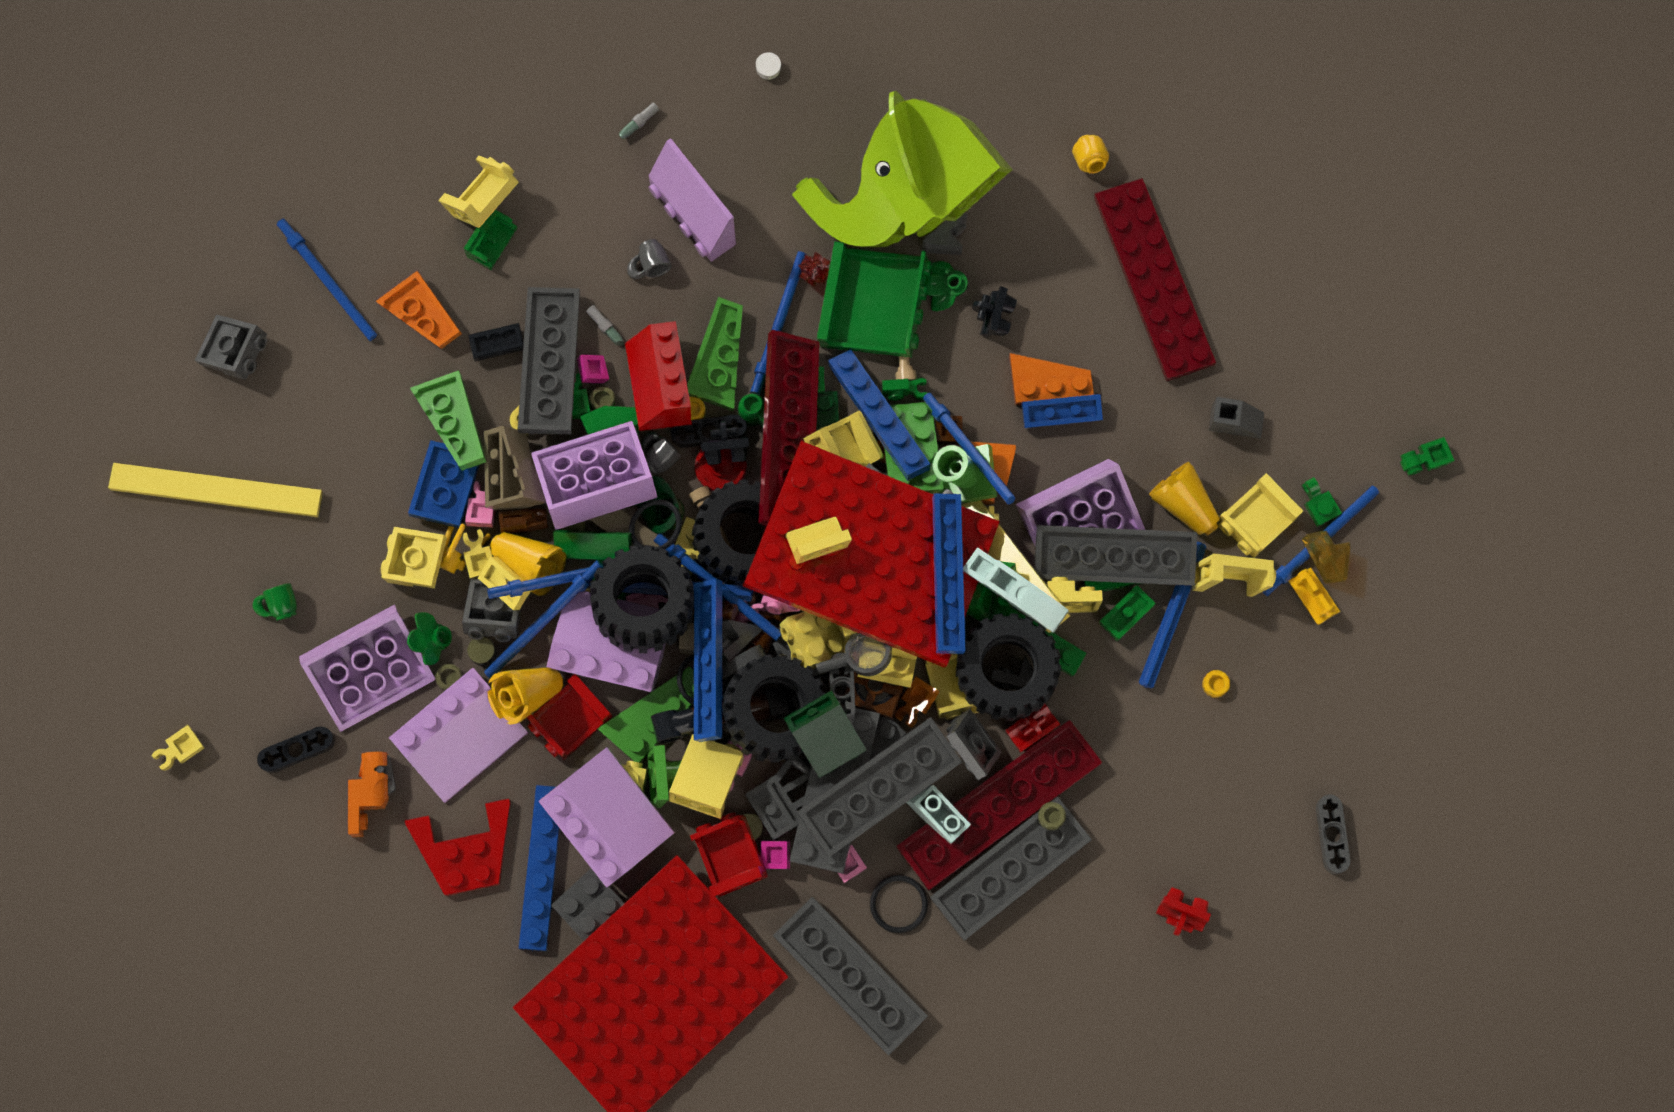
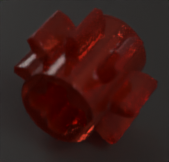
(814, 269)

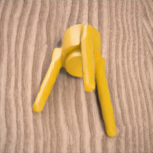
(451, 558)

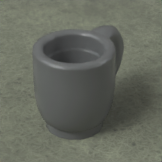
(653, 260)
(661, 454)

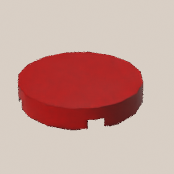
(718, 474)

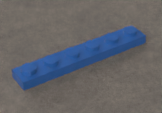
(879, 415)
(948, 574)
(708, 660)
(539, 877)

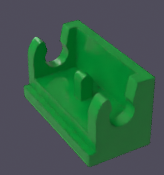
(490, 239)

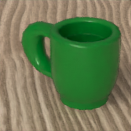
(752, 410)
(279, 600)

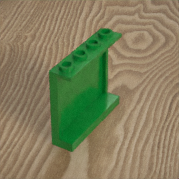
(873, 301)

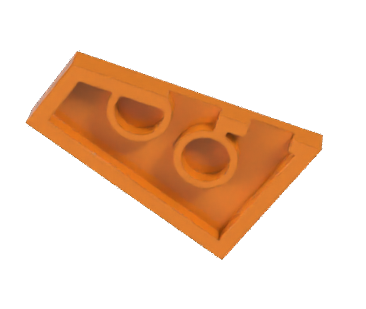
(421, 310)
(1044, 380)

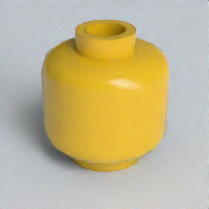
(1090, 154)

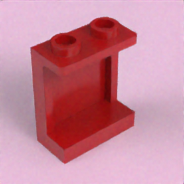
(569, 718)
(729, 854)

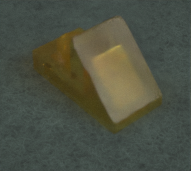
(1329, 559)

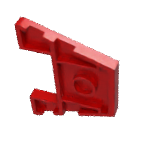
(466, 861)

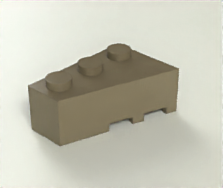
(510, 471)

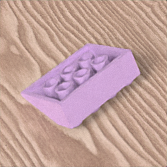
(692, 202)
(594, 475)
(1087, 499)
(585, 652)
(366, 668)
(456, 736)
(606, 817)

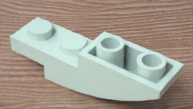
(1015, 590)
(939, 813)

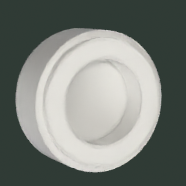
(768, 65)

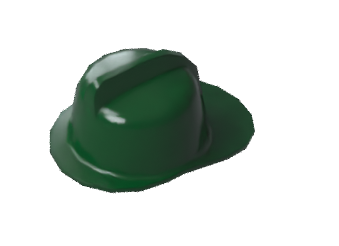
(659, 517)

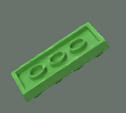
(920, 425)

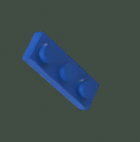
(1062, 411)

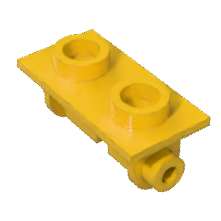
(1314, 596)

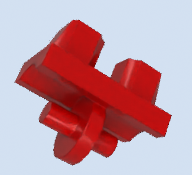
(1032, 728)
(1183, 915)

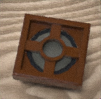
(876, 696)

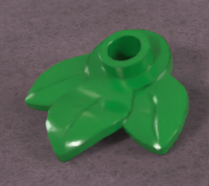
(940, 285)
(428, 638)

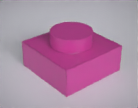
(592, 369)
(775, 854)

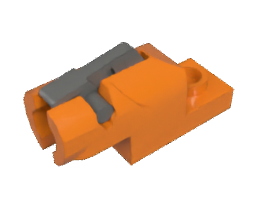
(370, 791)

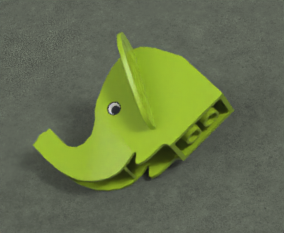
(914, 176)

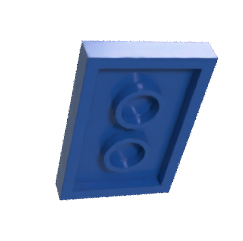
(442, 488)

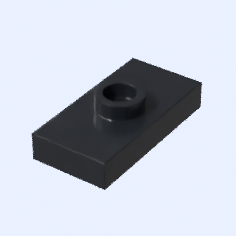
(496, 342)

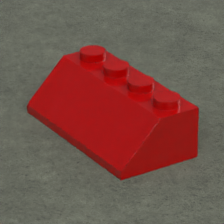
(658, 377)

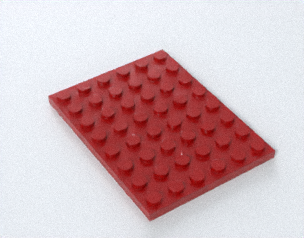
(887, 571)
(650, 991)

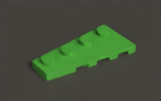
(716, 363)
(451, 414)
(633, 728)

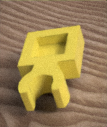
(477, 556)
(181, 746)

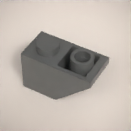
(1236, 418)

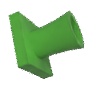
(962, 475)
(660, 774)

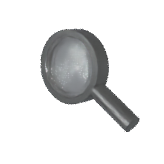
(862, 654)

